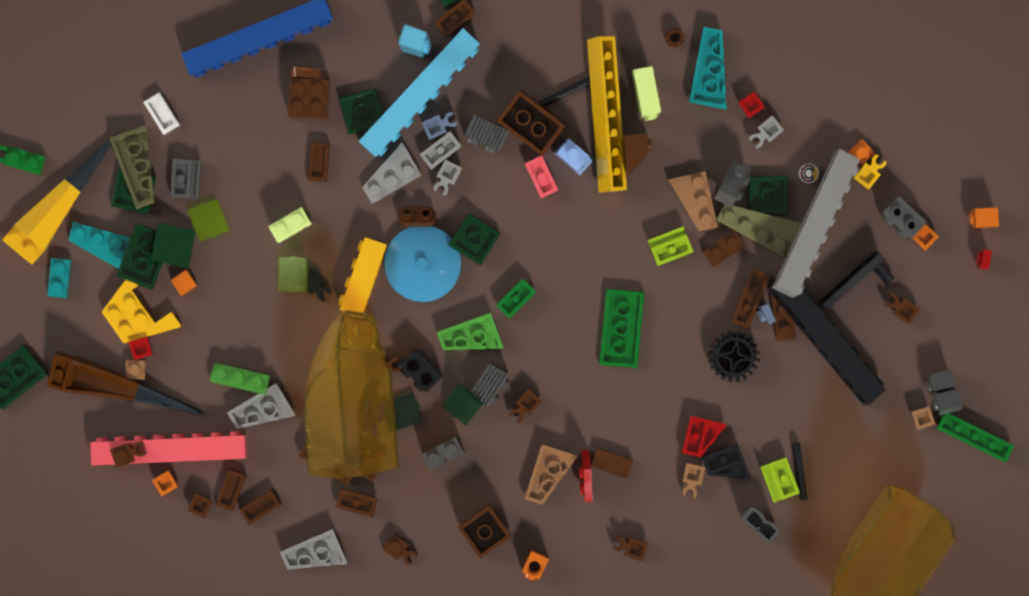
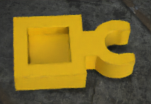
(868, 173)

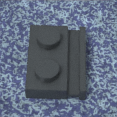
(185, 179)

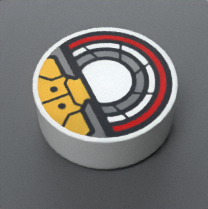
(808, 173)

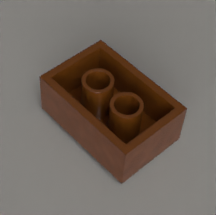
(532, 122)

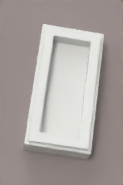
(161, 113)

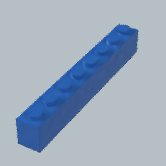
(256, 37)

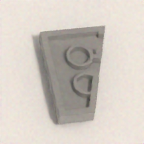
(392, 175)
(262, 409)
(315, 552)

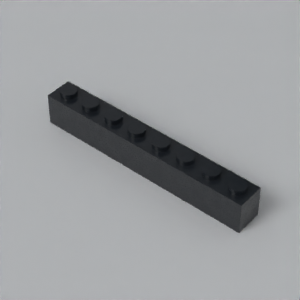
(831, 345)

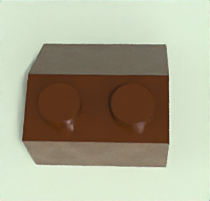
(635, 150)

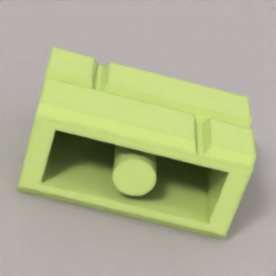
(290, 225)

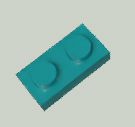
(59, 278)

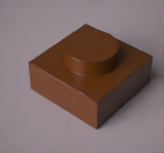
(200, 505)

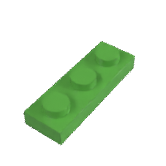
(239, 378)

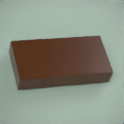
(319, 161)
(612, 463)
(231, 489)
(260, 506)

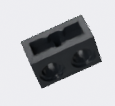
(424, 367)

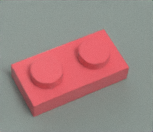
(541, 177)

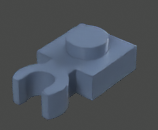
(436, 126)

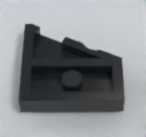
(726, 463)

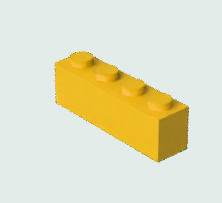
(364, 275)

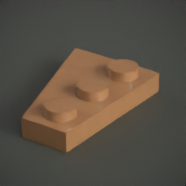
(696, 198)
(547, 472)

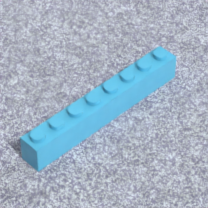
(419, 92)

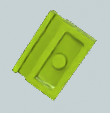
(670, 246)
(779, 479)

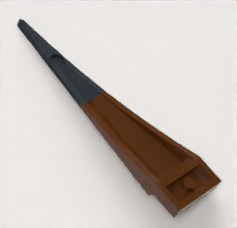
(84, 377)

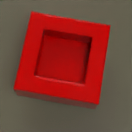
(751, 105)
(983, 259)
(141, 348)

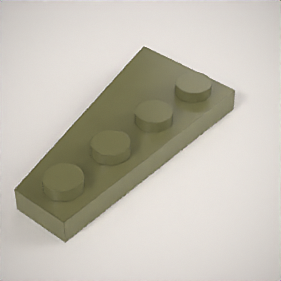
(134, 160)
(766, 229)

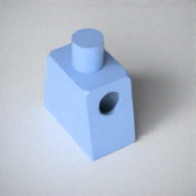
(573, 156)

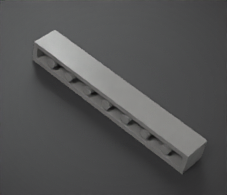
(816, 223)

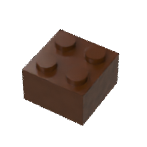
(309, 99)
(484, 531)

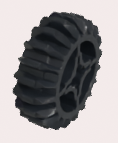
(735, 347)

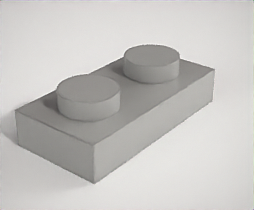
(440, 150)

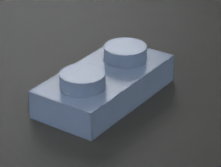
(765, 314)

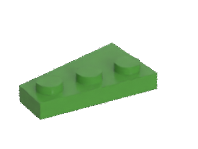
(472, 334)

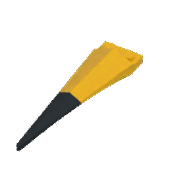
(38, 226)

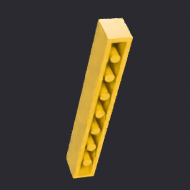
(606, 114)

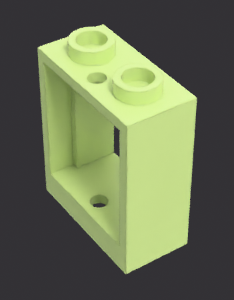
(646, 93)

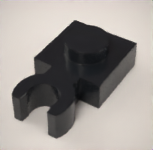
(315, 283)

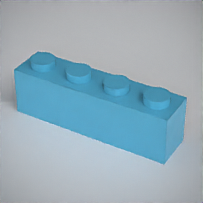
(415, 42)

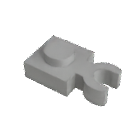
(768, 130)
(448, 174)

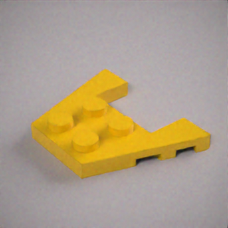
(131, 318)

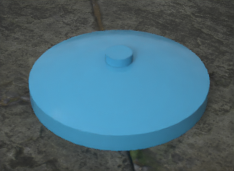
(422, 264)

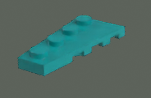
(709, 75)
(99, 242)

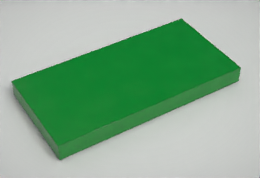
(621, 328)

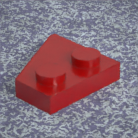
(700, 435)
(585, 473)

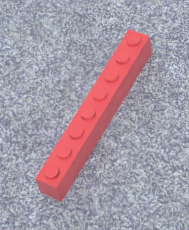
(175, 448)

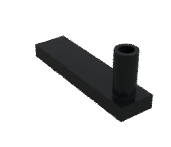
(874, 263)

